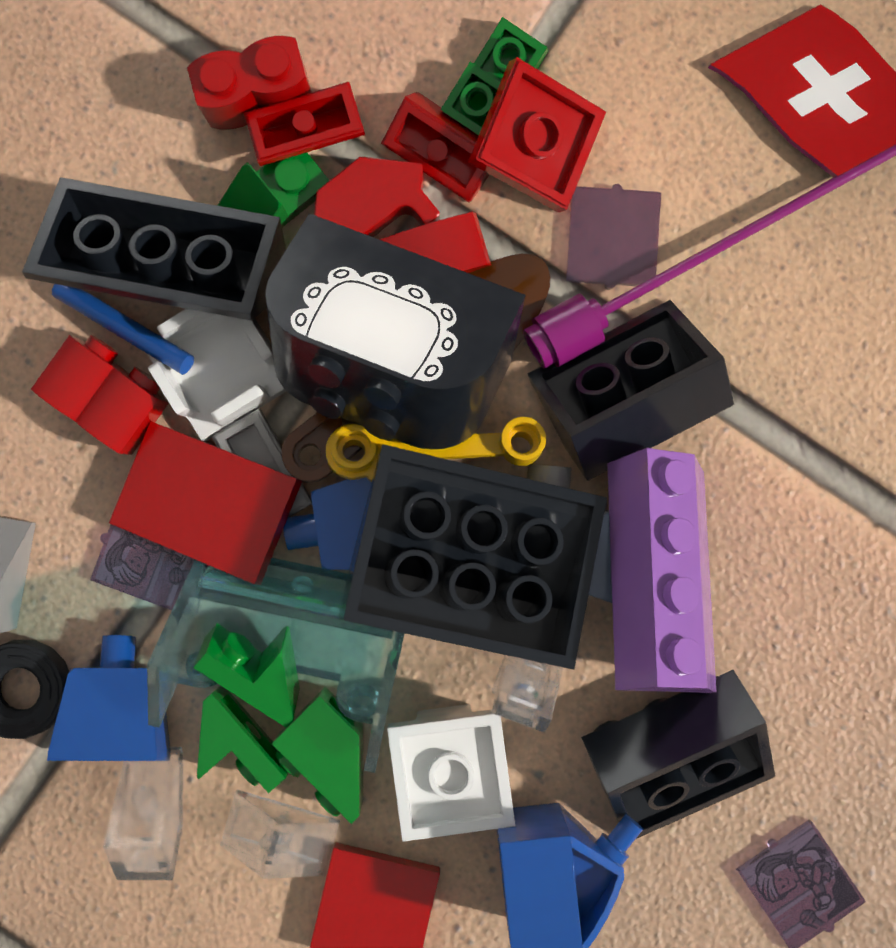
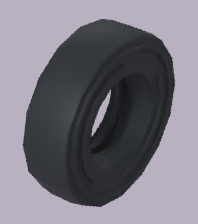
(51, 674)

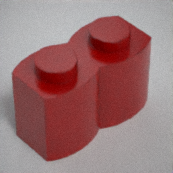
(238, 82)
(100, 394)

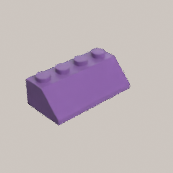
(660, 573)

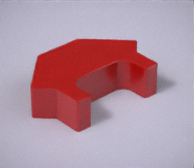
(374, 194)

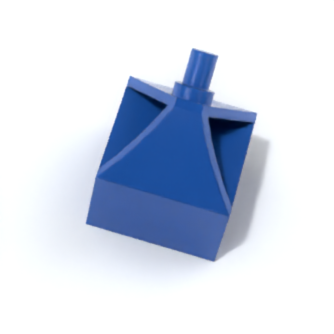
(560, 876)

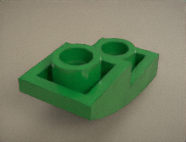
(480, 80)

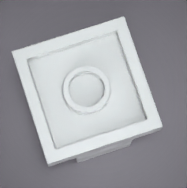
(229, 372)
(450, 773)

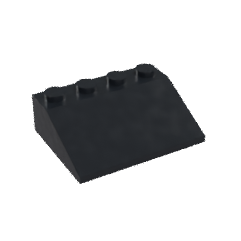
(474, 558)

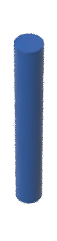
(125, 327)

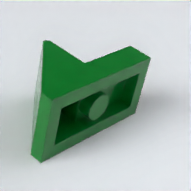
(276, 188)
(260, 678)
(231, 728)

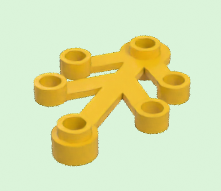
(476, 446)

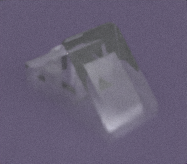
(526, 692)

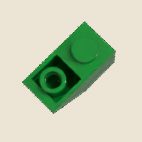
(327, 753)

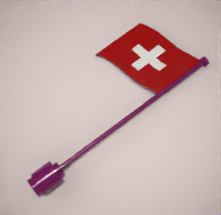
(824, 97)

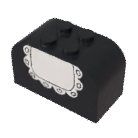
(388, 335)

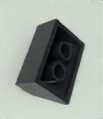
(634, 389)
(682, 754)

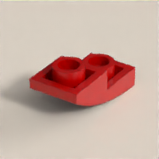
(450, 241)

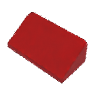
(304, 123)
(436, 141)

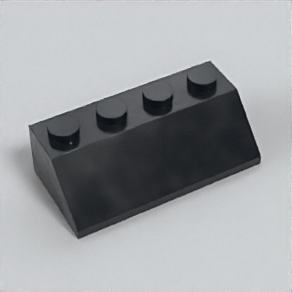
(156, 249)

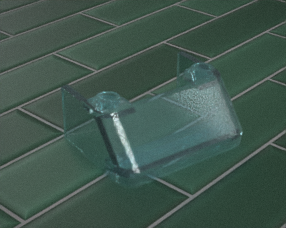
(323, 646)

